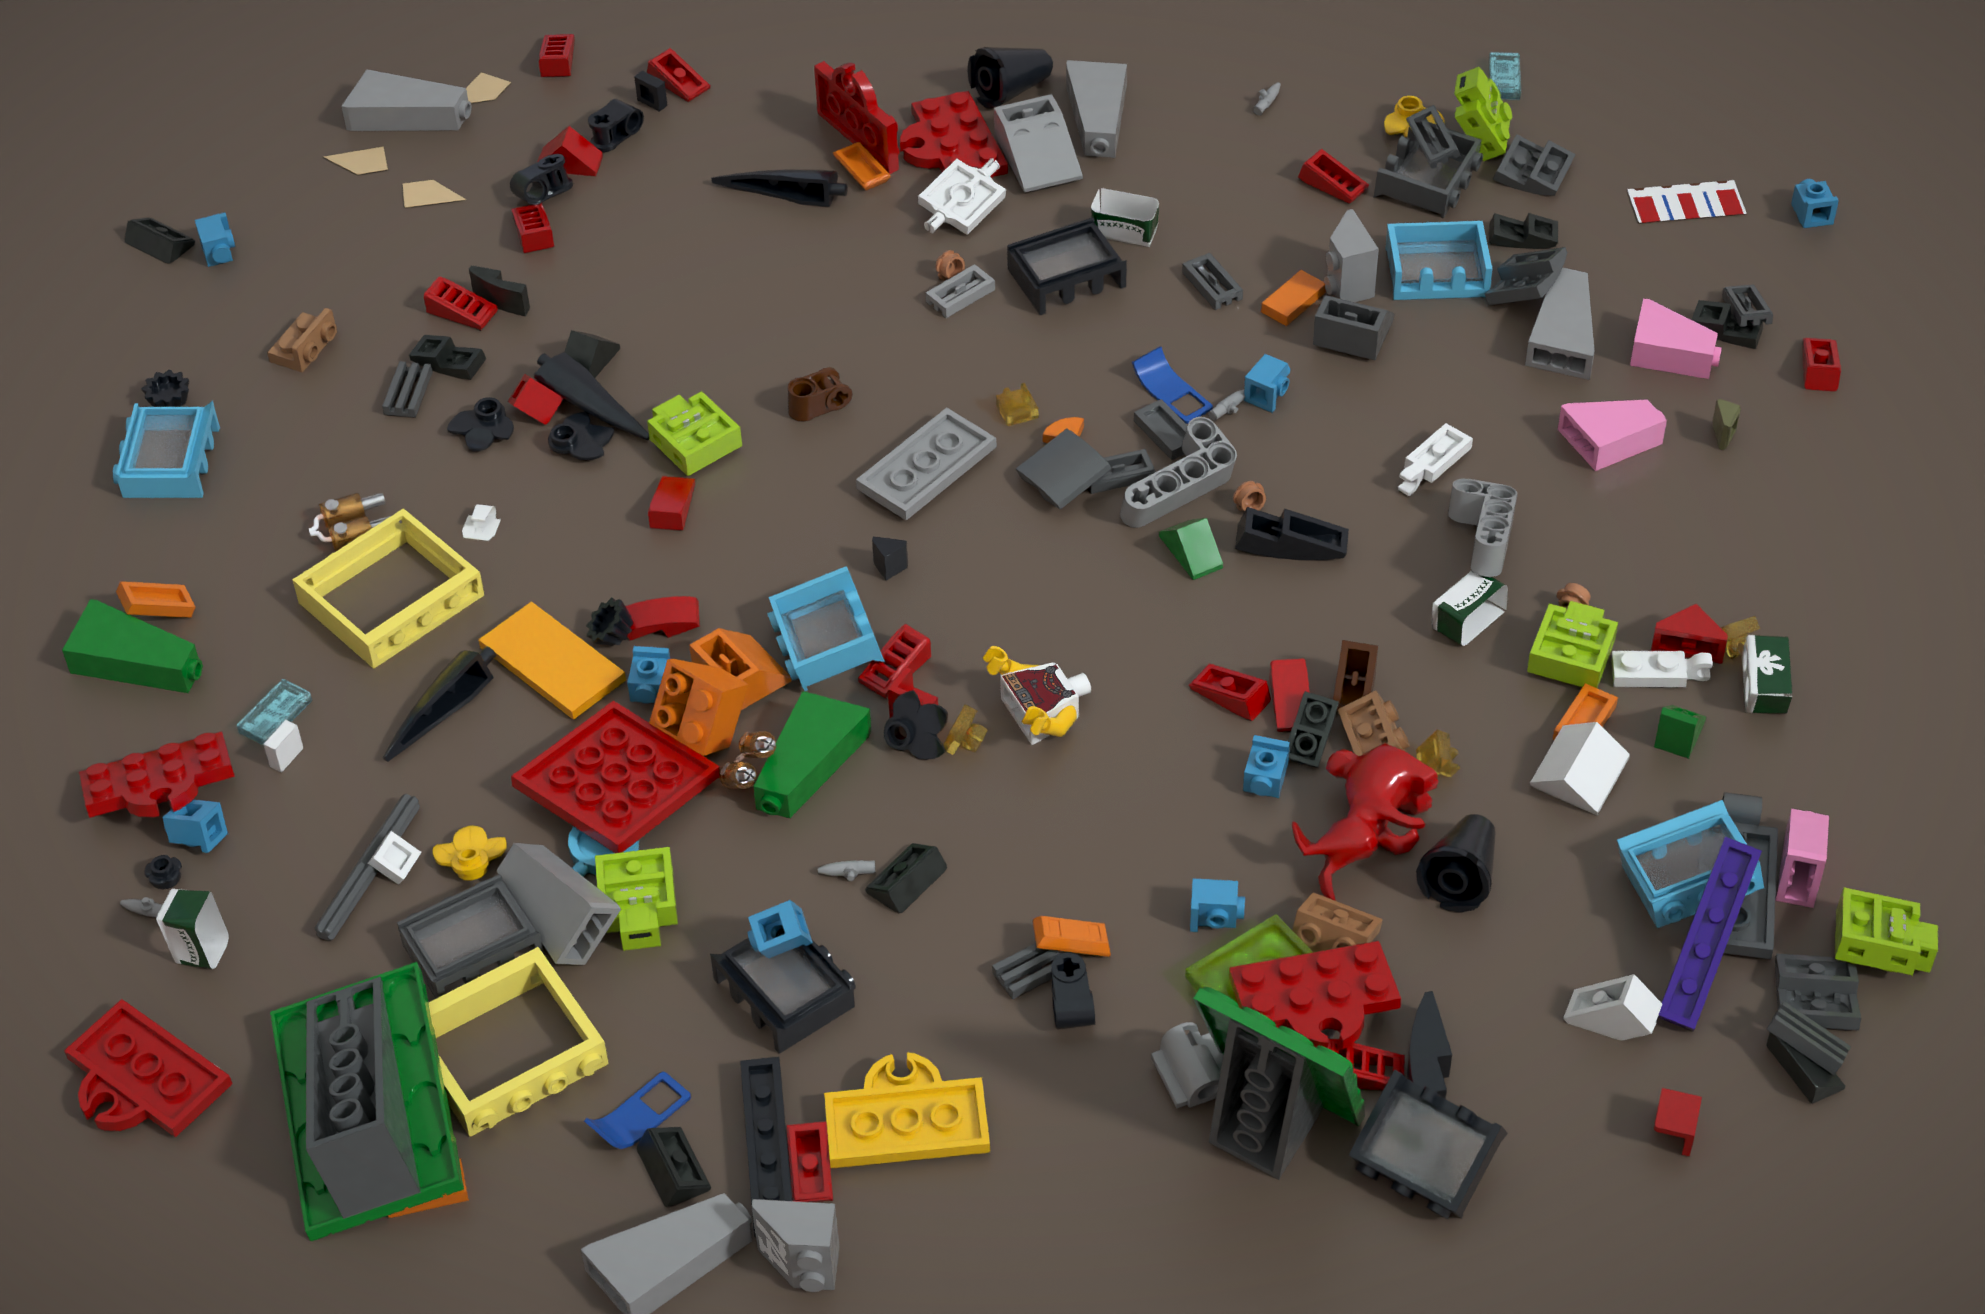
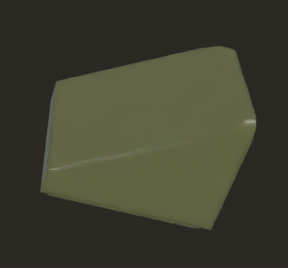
(1725, 422)

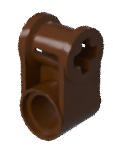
(814, 394)

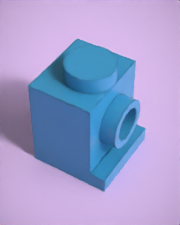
(1813, 195)
(215, 238)
(1266, 382)
(646, 673)
(1266, 766)
(196, 825)
(1215, 904)
(768, 922)

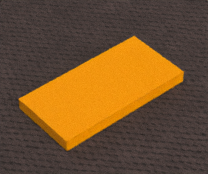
(553, 660)

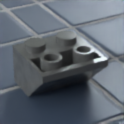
(1351, 327)

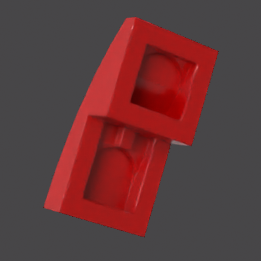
(667, 614)

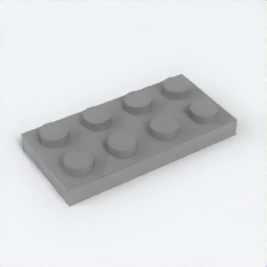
(926, 463)

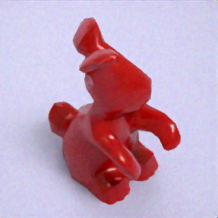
(1375, 789)

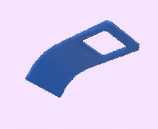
(1165, 384)
(632, 1118)

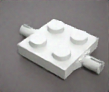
(962, 196)

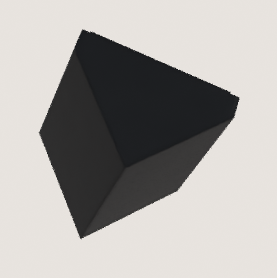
(889, 556)

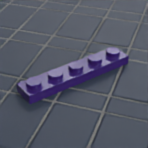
(1709, 933)

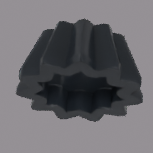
(166, 389)
(610, 623)

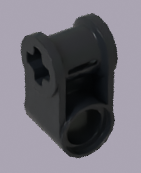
(614, 124)
(547, 180)
(1071, 993)

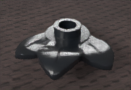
(482, 424)
(580, 437)
(921, 726)

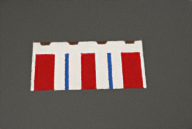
(1686, 201)

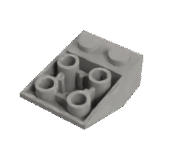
(1036, 143)

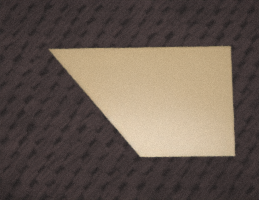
(485, 88)
(361, 161)
(427, 193)

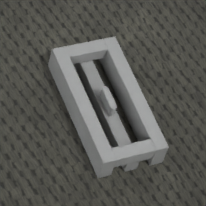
(964, 294)

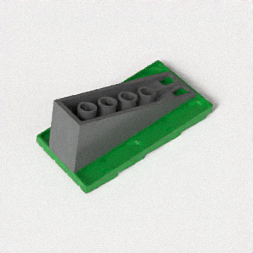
(1271, 1084)
(365, 1101)

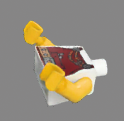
(1038, 695)

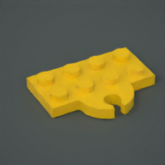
(906, 1116)

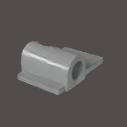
(1188, 1065)

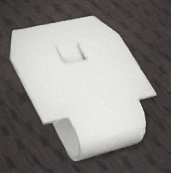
(481, 524)

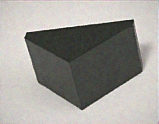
(591, 350)

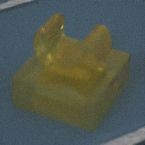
(1017, 405)
(1737, 633)
(964, 732)
(1438, 753)

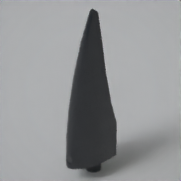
(793, 185)
(582, 390)
(448, 693)

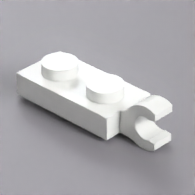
(1433, 457)
(1658, 668)

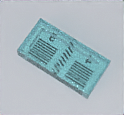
(1505, 73)
(280, 704)

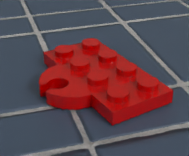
(852, 109)
(947, 131)
(157, 776)
(1319, 990)
(143, 1073)

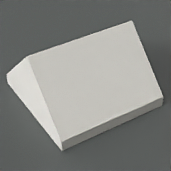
(1581, 766)

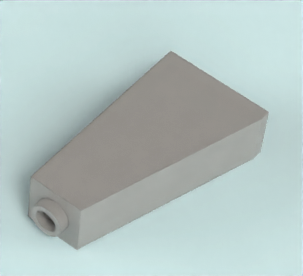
(1097, 103)
(404, 104)
(1564, 329)
(557, 902)
(668, 1254)

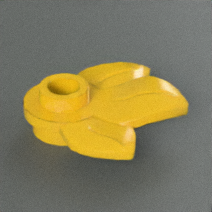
(1406, 106)
(469, 852)

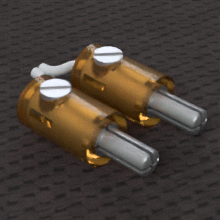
(346, 518)
(753, 746)

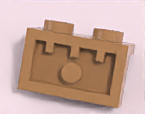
(303, 340)
(1372, 723)
(1333, 925)

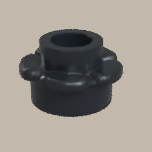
(163, 871)

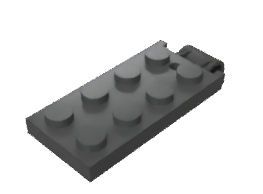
(1755, 921)

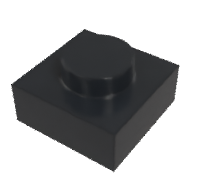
(651, 91)

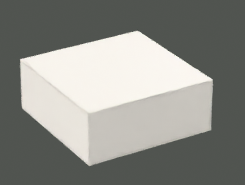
(283, 746)
(394, 857)

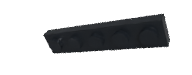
(765, 1130)

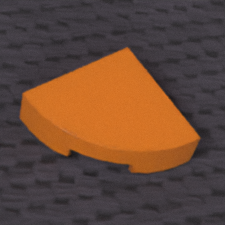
(1074, 424)

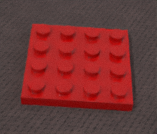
(615, 777)

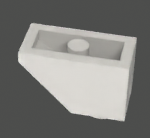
(1614, 1008)

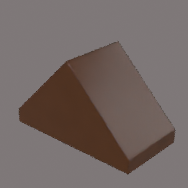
(1355, 671)

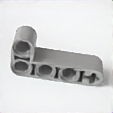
(1145, 500)
(1492, 510)

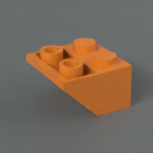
(742, 658)
(698, 705)

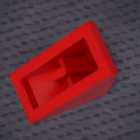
(579, 154)
(1690, 632)

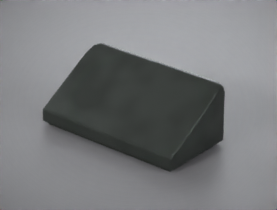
(157, 239)
(907, 877)
(1810, 1077)
(672, 1165)

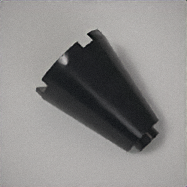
(1006, 72)
(1460, 865)

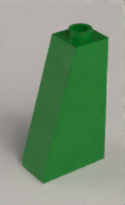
(130, 651)
(809, 751)

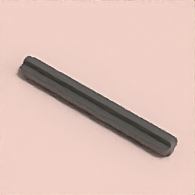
(363, 873)

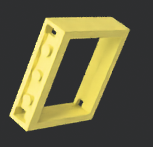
(413, 621)
(537, 1083)

